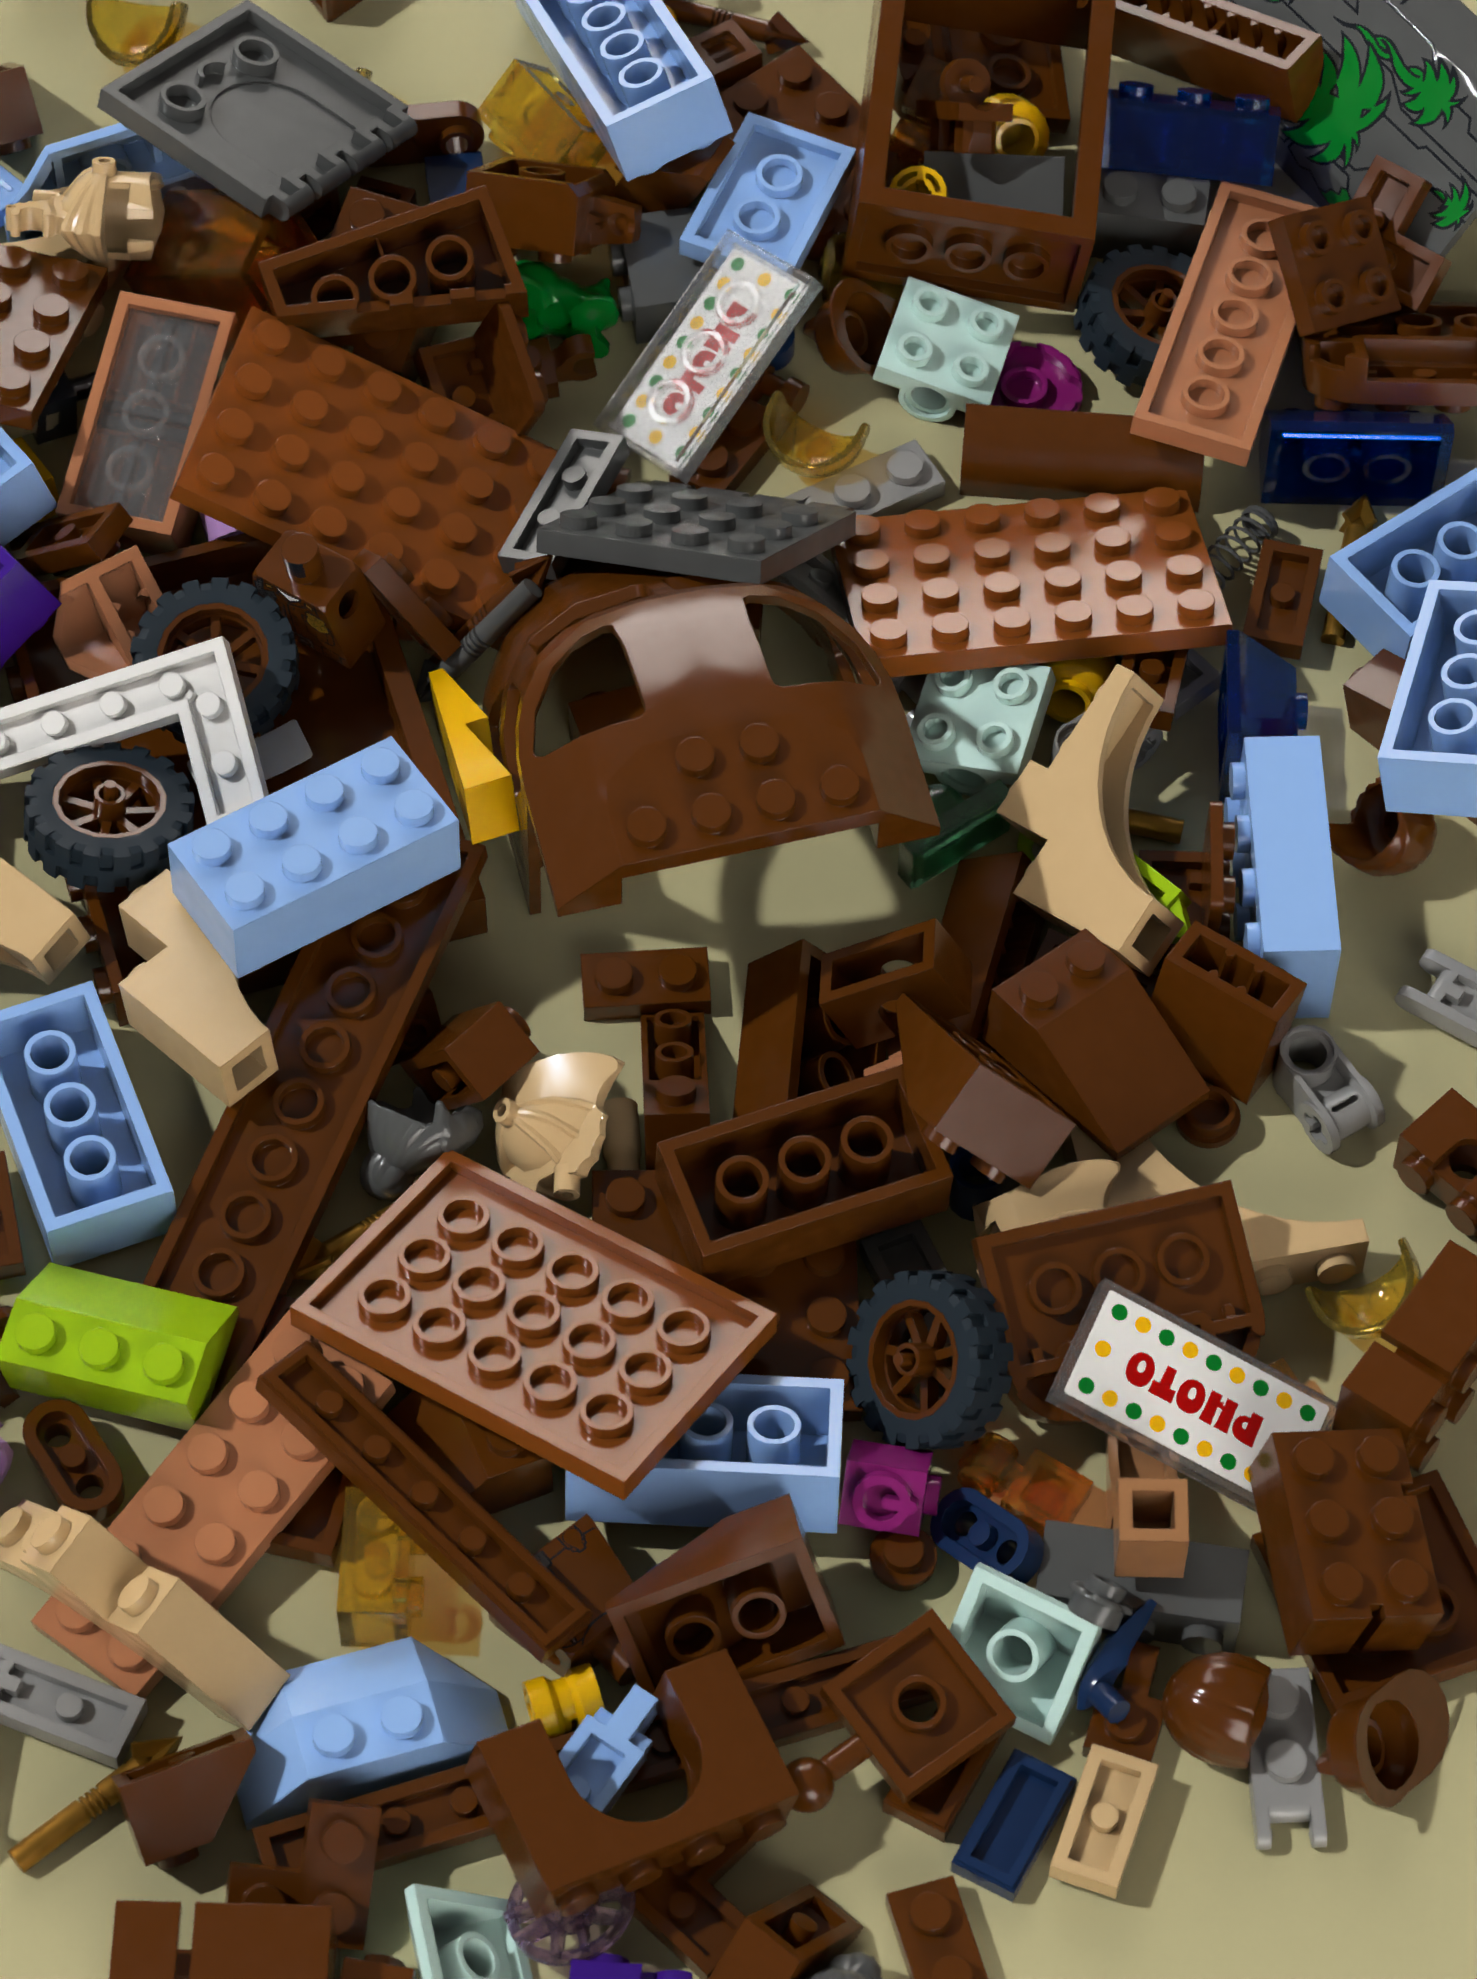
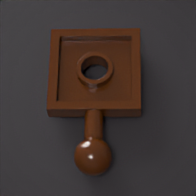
(902, 1750)

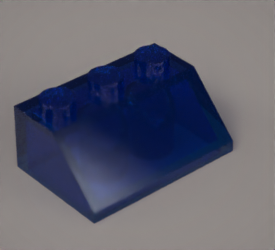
(1191, 134)
(1351, 453)

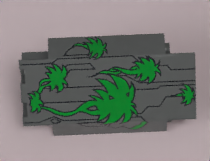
(1390, 86)

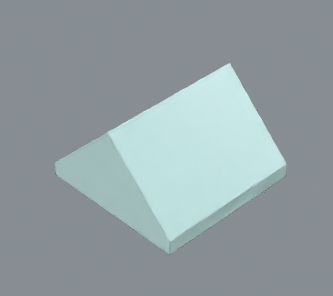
(1025, 1648)
(462, 1935)

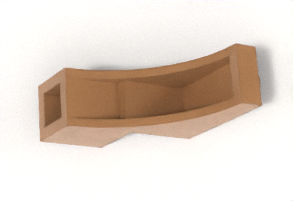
(1146, 1513)

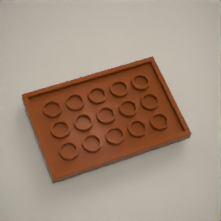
(360, 463)
(1031, 582)
(535, 1322)

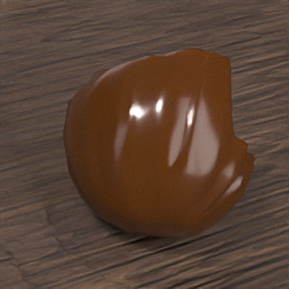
(1380, 839)
(1217, 1707)

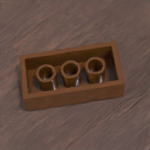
(801, 1177)

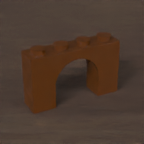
(573, 1853)

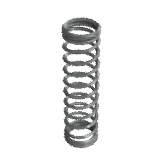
(1249, 526)

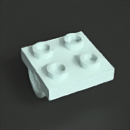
(944, 351)
(981, 724)

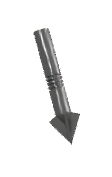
(482, 636)

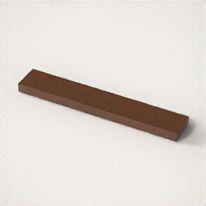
(424, 1501)

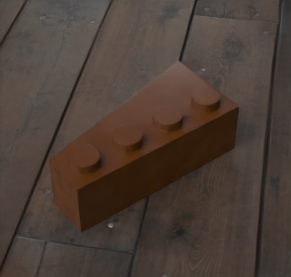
(400, 273)

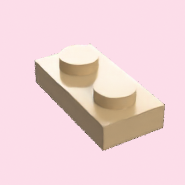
(1103, 1820)

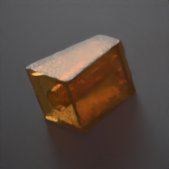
(213, 252)

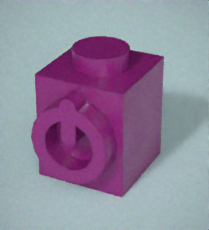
(888, 1488)

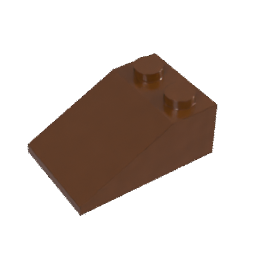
(1094, 1044)
(976, 1098)
(736, 1588)

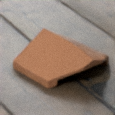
(103, 613)

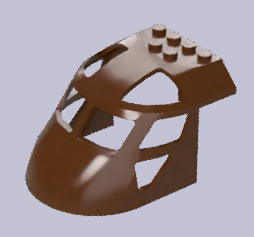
(720, 749)

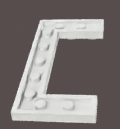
(185, 686)

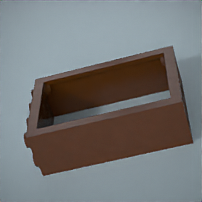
(968, 243)

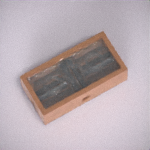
(145, 413)

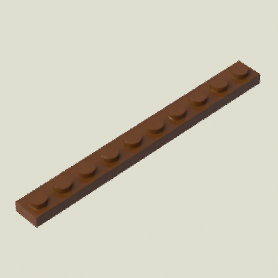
(445, 1811)

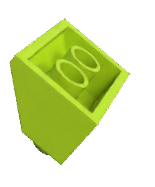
(116, 1345)

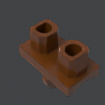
(964, 120)

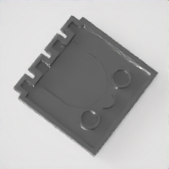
(259, 112)
(698, 531)

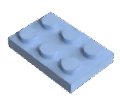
(770, 191)

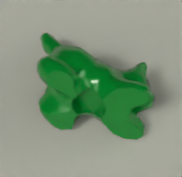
(566, 307)

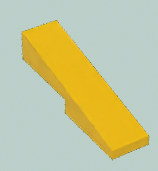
(478, 776)

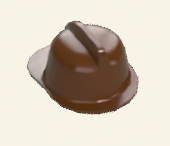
(852, 327)
(1388, 1738)

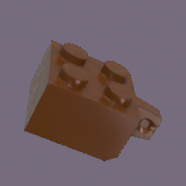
(556, 207)

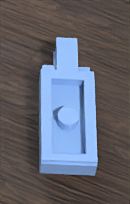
(610, 1749)

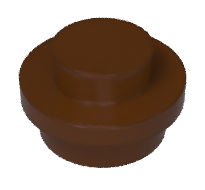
(1212, 1121)
(903, 1560)

